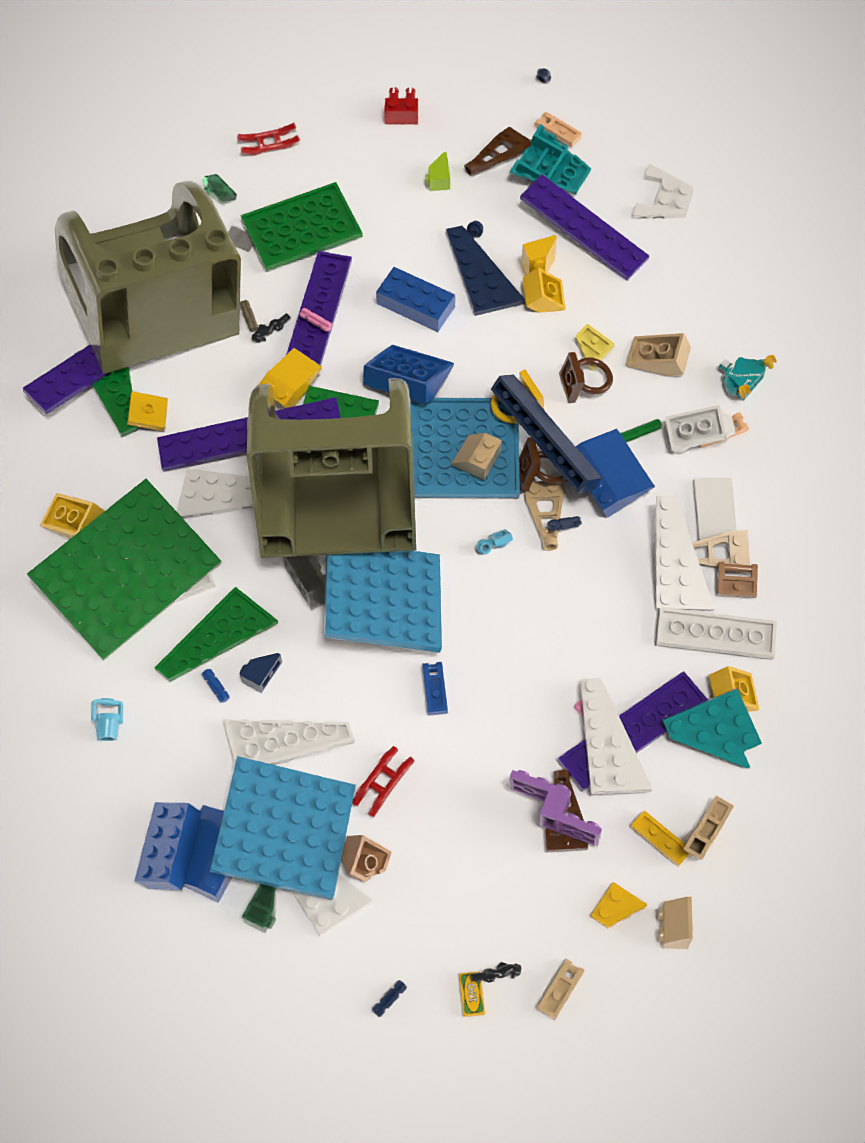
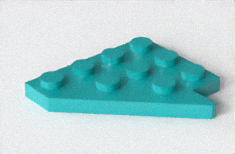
(717, 727)

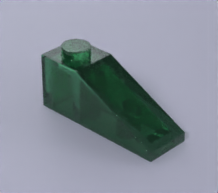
(261, 909)

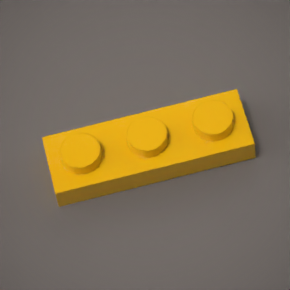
(660, 838)

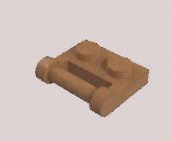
(736, 585)

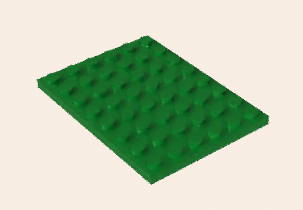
(124, 569)

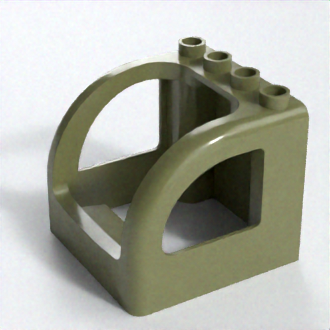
(151, 292)
(332, 480)

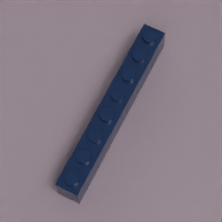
(546, 433)

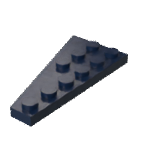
(483, 281)

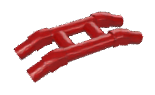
(276, 133)
(383, 792)

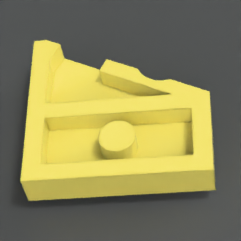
(593, 343)

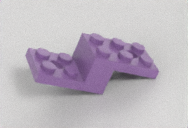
(556, 803)

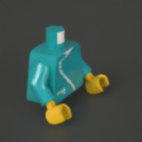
(745, 374)

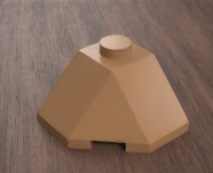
(364, 857)

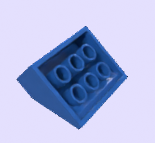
(420, 371)
(620, 471)
(198, 872)

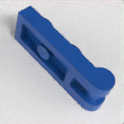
(435, 689)

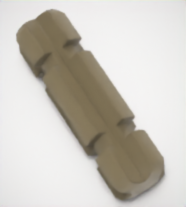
(249, 315)

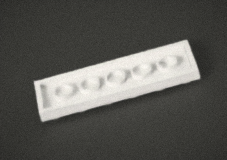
(717, 632)

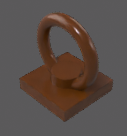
(573, 376)
(530, 466)

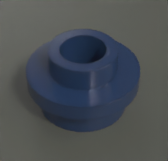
(543, 75)
(475, 228)

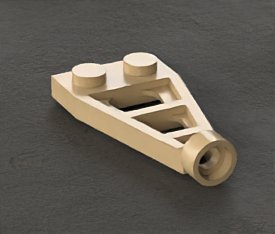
(544, 492)
(738, 548)

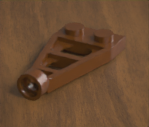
(510, 138)
(556, 841)

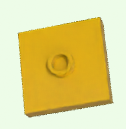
(147, 411)

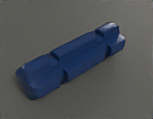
(564, 523)
(389, 998)

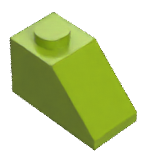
(438, 174)

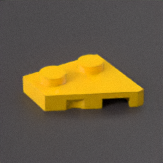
(616, 906)

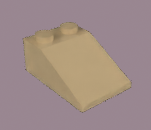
(660, 353)

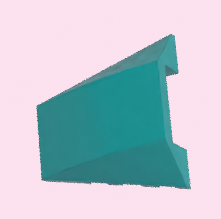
(552, 160)

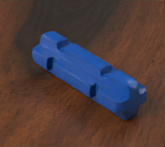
(215, 685)

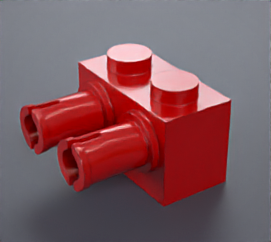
(401, 110)

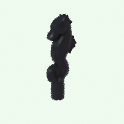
(264, 330)
(502, 971)

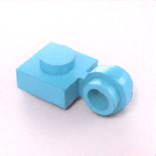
(497, 539)

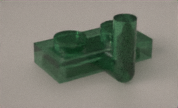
(219, 187)

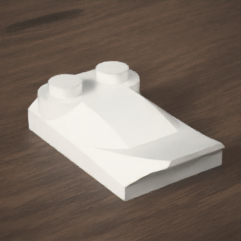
(698, 427)

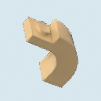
(709, 828)

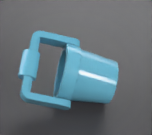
(107, 723)

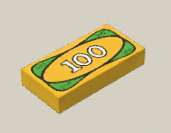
(471, 996)

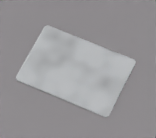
(240, 238)

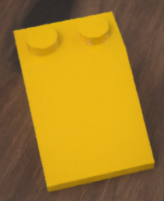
(291, 377)
(69, 515)

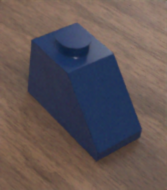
(260, 671)

